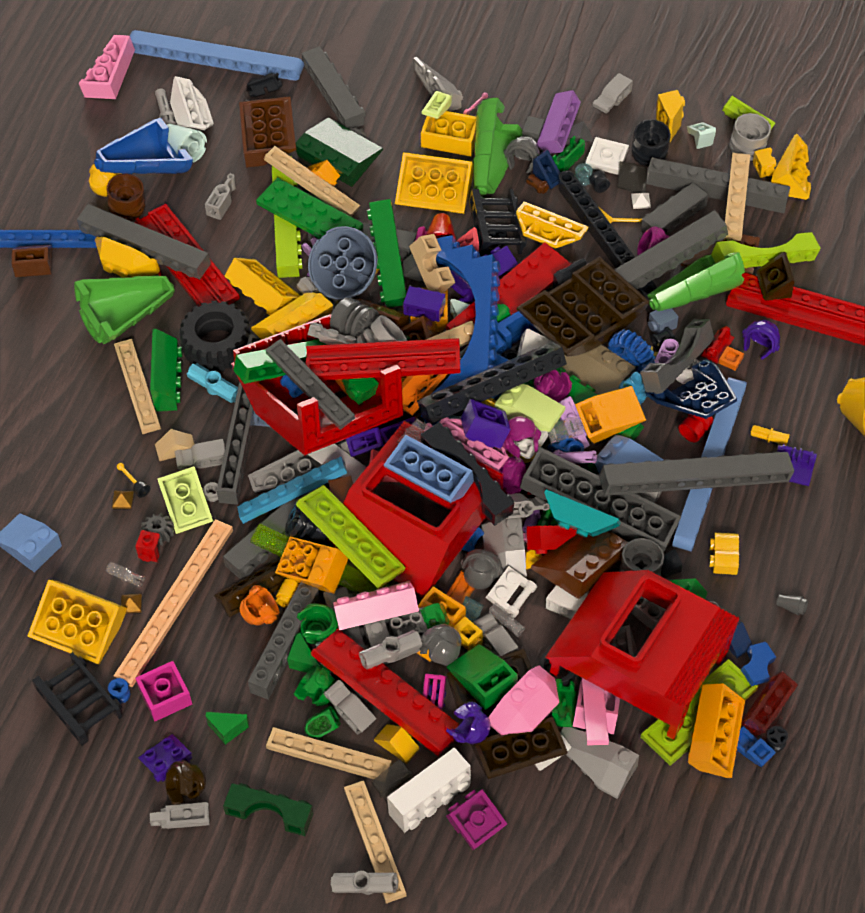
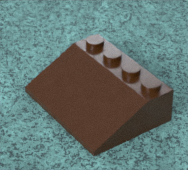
(266, 125)
(581, 562)

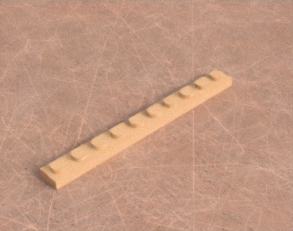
(173, 602)

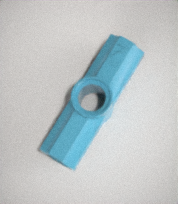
(213, 382)

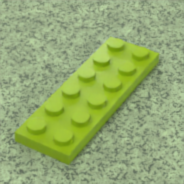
(350, 536)
(671, 749)

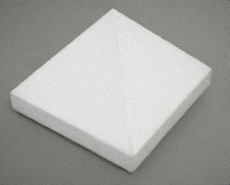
(640, 200)

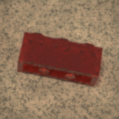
(769, 703)

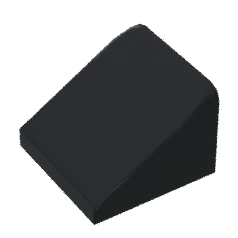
(671, 564)

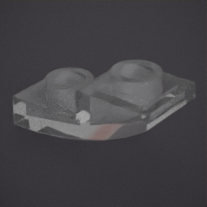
(566, 429)

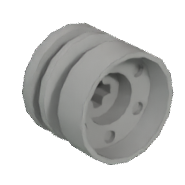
(749, 134)
(382, 331)

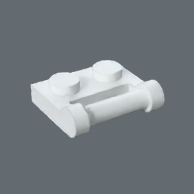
(506, 587)

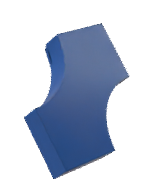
(760, 658)

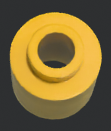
(286, 592)

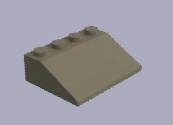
(599, 369)

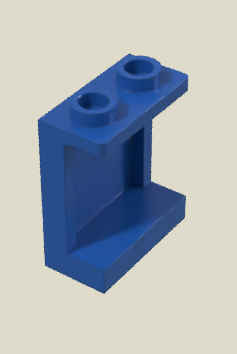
(513, 328)

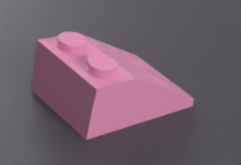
(611, 705)

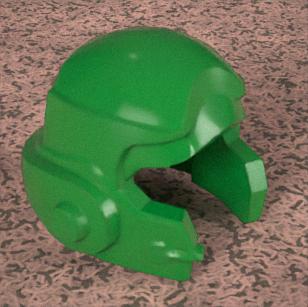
(318, 623)
(315, 684)

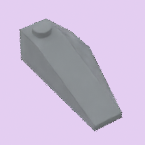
(435, 82)
(606, 765)

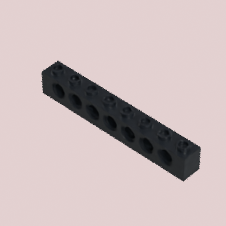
(492, 382)

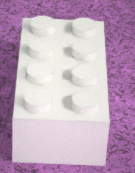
(429, 790)

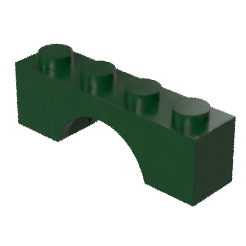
(244, 801)

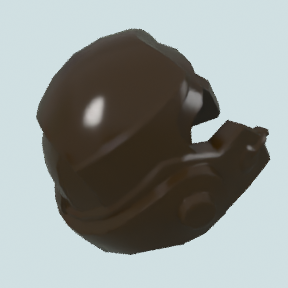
(184, 780)

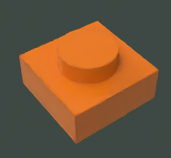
(731, 358)

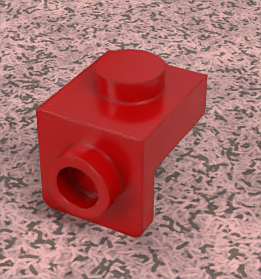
(147, 546)

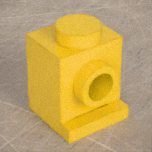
(764, 162)
(469, 629)

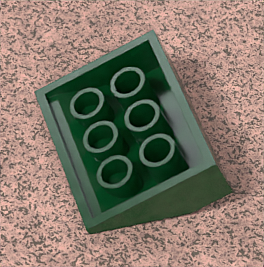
(342, 147)

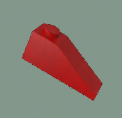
(547, 537)

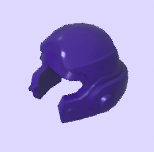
(764, 333)
(474, 726)

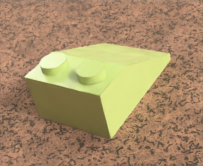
(531, 403)
(185, 500)

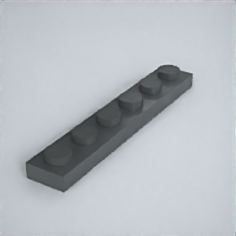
(310, 384)

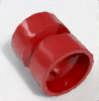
(694, 427)

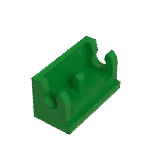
(569, 154)
(564, 711)

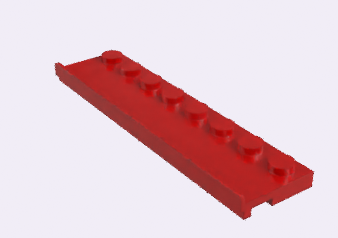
(522, 282)
(213, 284)
(803, 310)
(368, 359)
(387, 692)

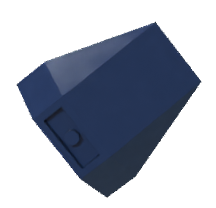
(701, 396)

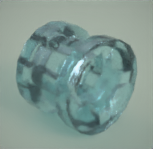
(583, 172)

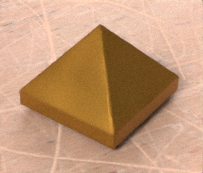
(122, 499)
(132, 602)

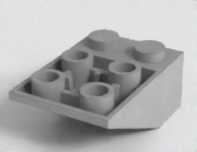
(396, 626)

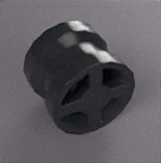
(599, 181)
(779, 735)

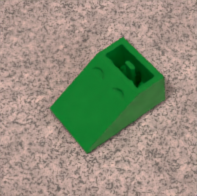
(484, 675)

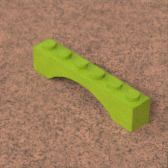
(799, 249)

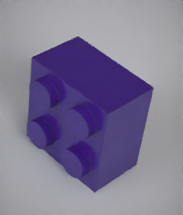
(485, 424)

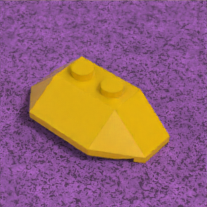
(548, 226)
(124, 260)

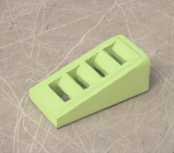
(437, 105)

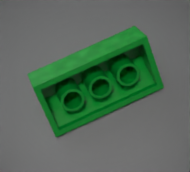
(165, 371)

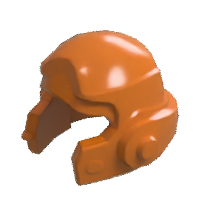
(259, 607)

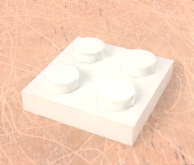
(606, 155)

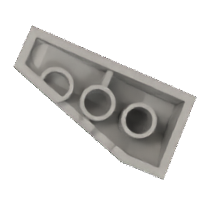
(282, 471)

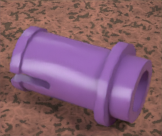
(531, 520)

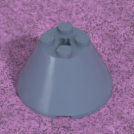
(342, 263)

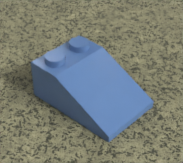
(623, 450)
(29, 541)

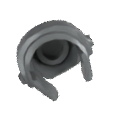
(522, 148)
(481, 568)
(442, 642)

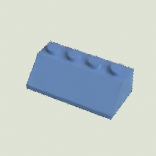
(430, 469)

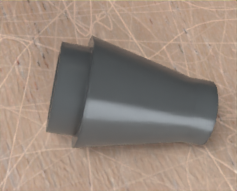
(794, 604)

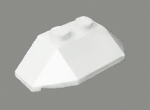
(189, 105)

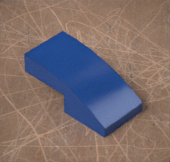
(753, 749)

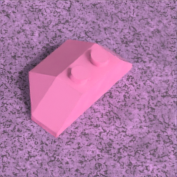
(490, 456)
(526, 703)

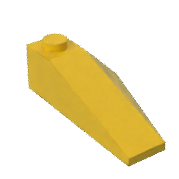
(793, 169)

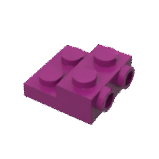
(476, 818)

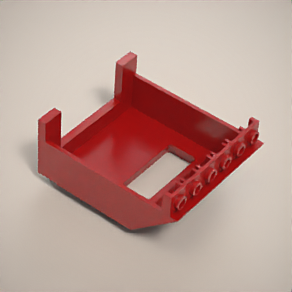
(311, 427)
(416, 544)
(671, 661)

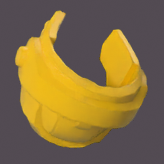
(99, 180)

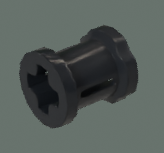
(656, 339)

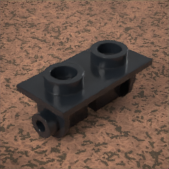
(270, 82)

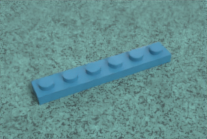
(292, 489)

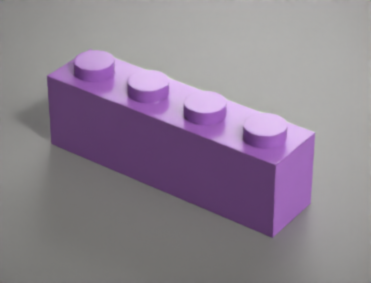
(559, 122)

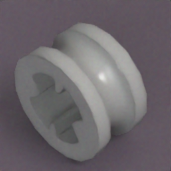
(209, 496)

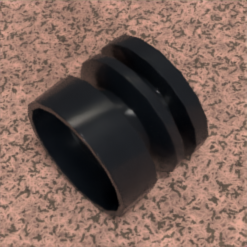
(650, 140)
(301, 527)

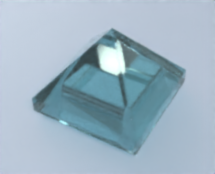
(473, 608)

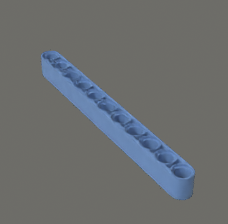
(216, 55)
(714, 447)

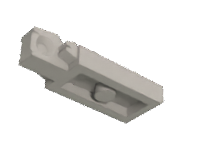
(329, 336)
(181, 816)

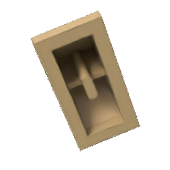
(173, 441)

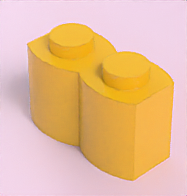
(725, 553)

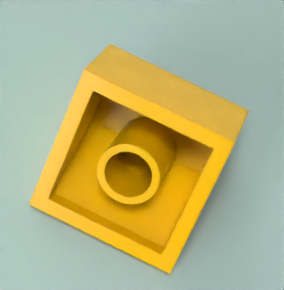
(670, 110)

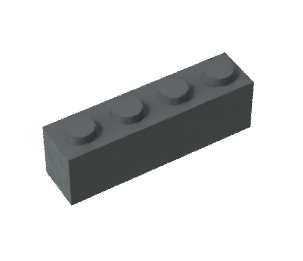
(676, 209)

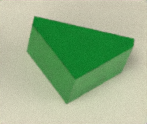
(300, 655)
(227, 725)

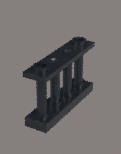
(479, 215)
(68, 715)

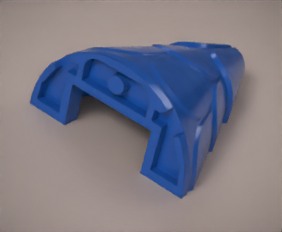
(143, 152)

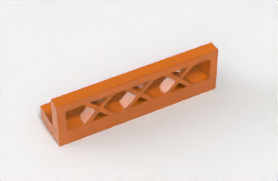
(412, 387)

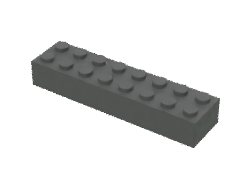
(637, 515)

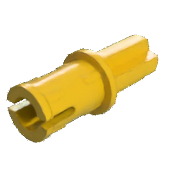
(770, 435)

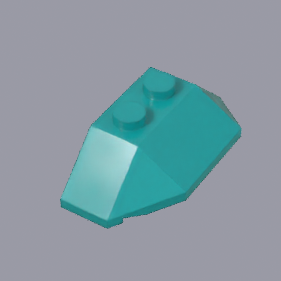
(579, 516)

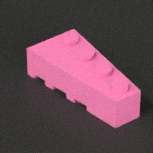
(110, 69)
(376, 605)

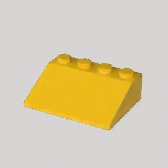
(434, 183)
(76, 621)

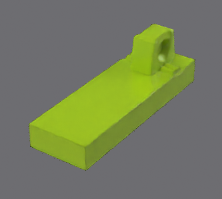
(735, 108)

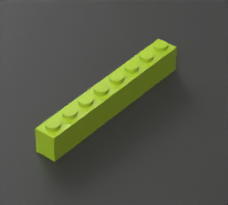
(286, 239)

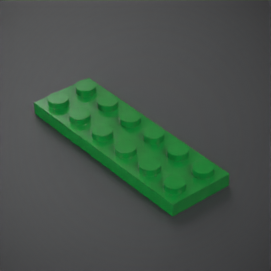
(303, 209)

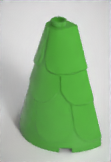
(490, 142)
(699, 282)
(118, 303)

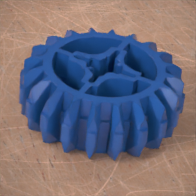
(632, 349)

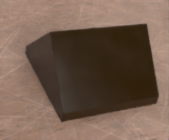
(776, 278)

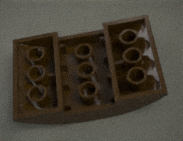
(585, 308)
(514, 751)

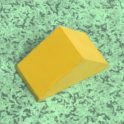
(397, 742)

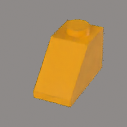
(325, 171)

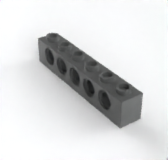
(278, 648)

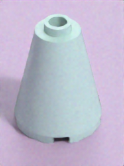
(187, 138)

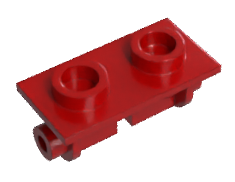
(718, 345)

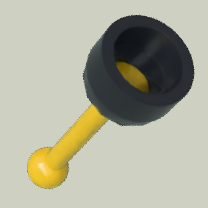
(141, 488)

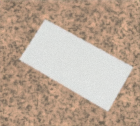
(331, 452)

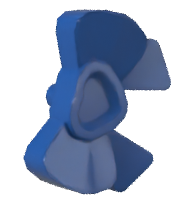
(469, 546)

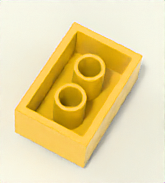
(450, 133)

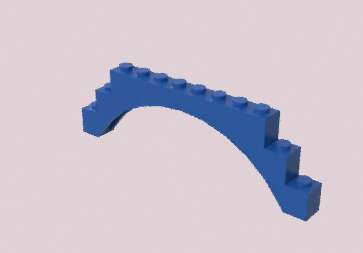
(483, 278)

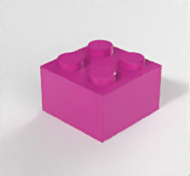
(163, 691)

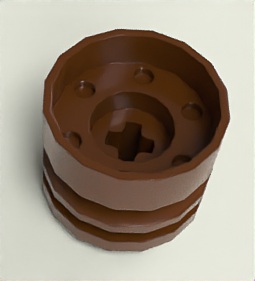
(126, 196)

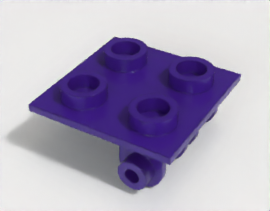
(802, 462)
(163, 755)

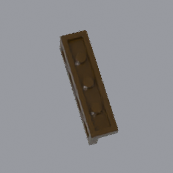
(234, 594)

